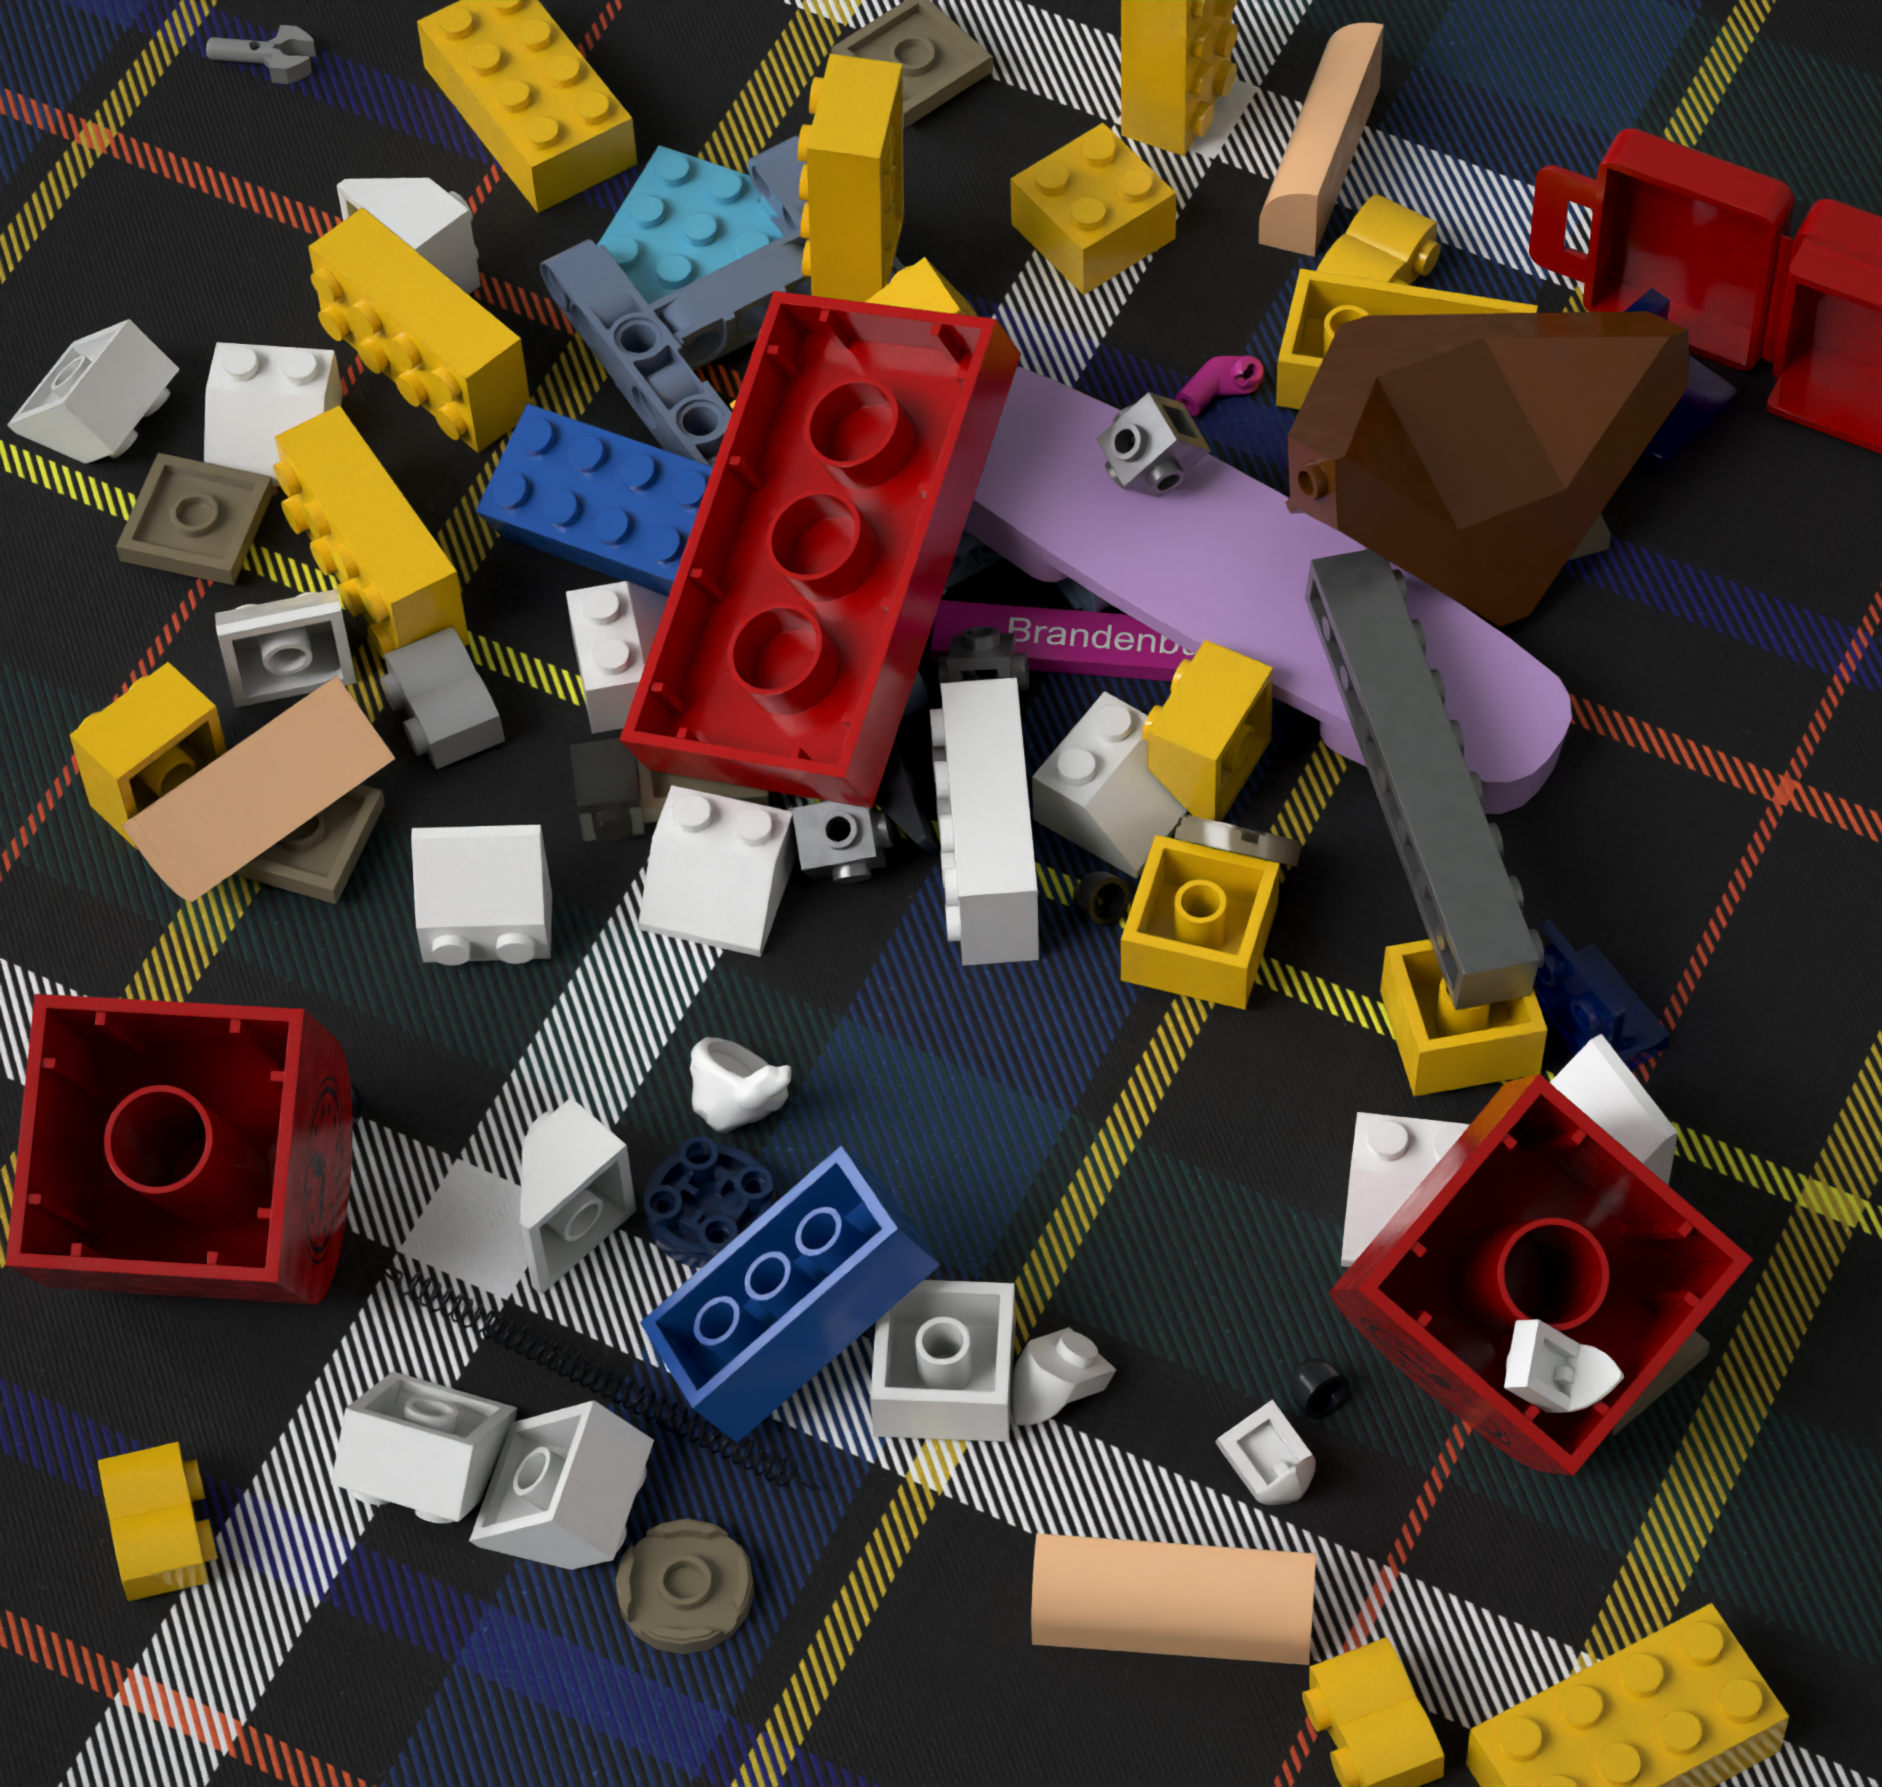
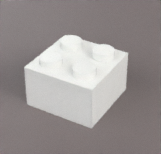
(945, 1363)

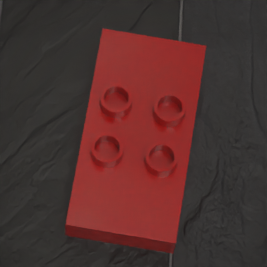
(822, 547)

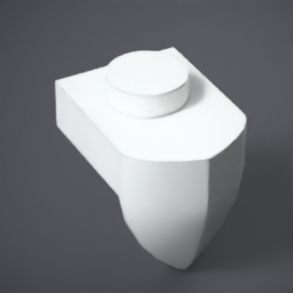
(1556, 1370)
(1054, 1373)
(1269, 1456)

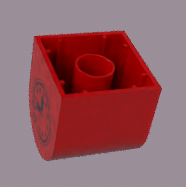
(181, 1150)
(1533, 1224)

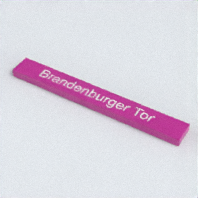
(1067, 639)

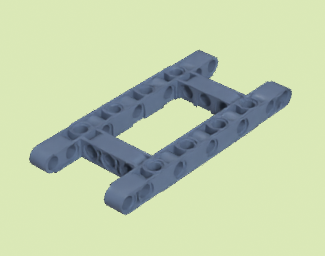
(660, 344)

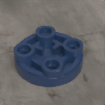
(705, 1199)

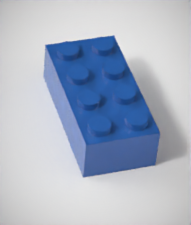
(595, 498)
(789, 1294)

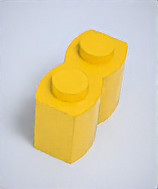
(1385, 244)
(155, 1521)
(1373, 1719)

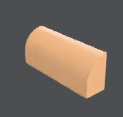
(1323, 140)
(259, 791)
(1172, 1599)

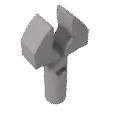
(272, 53)

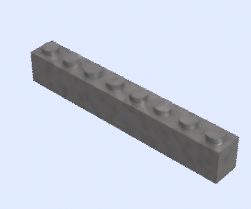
(1423, 780)

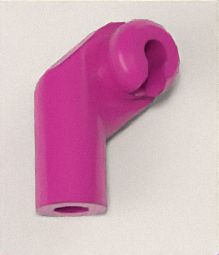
(1221, 378)

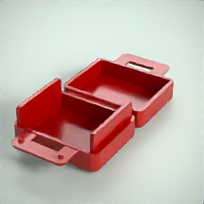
(1733, 276)

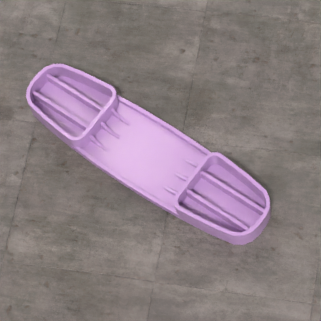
(1233, 569)

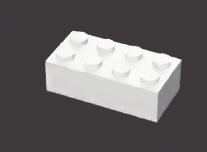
(985, 822)

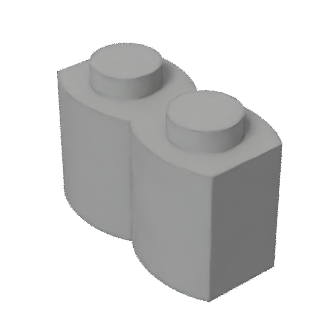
(442, 697)

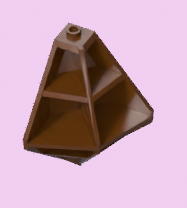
(1481, 440)

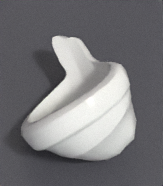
(734, 1084)

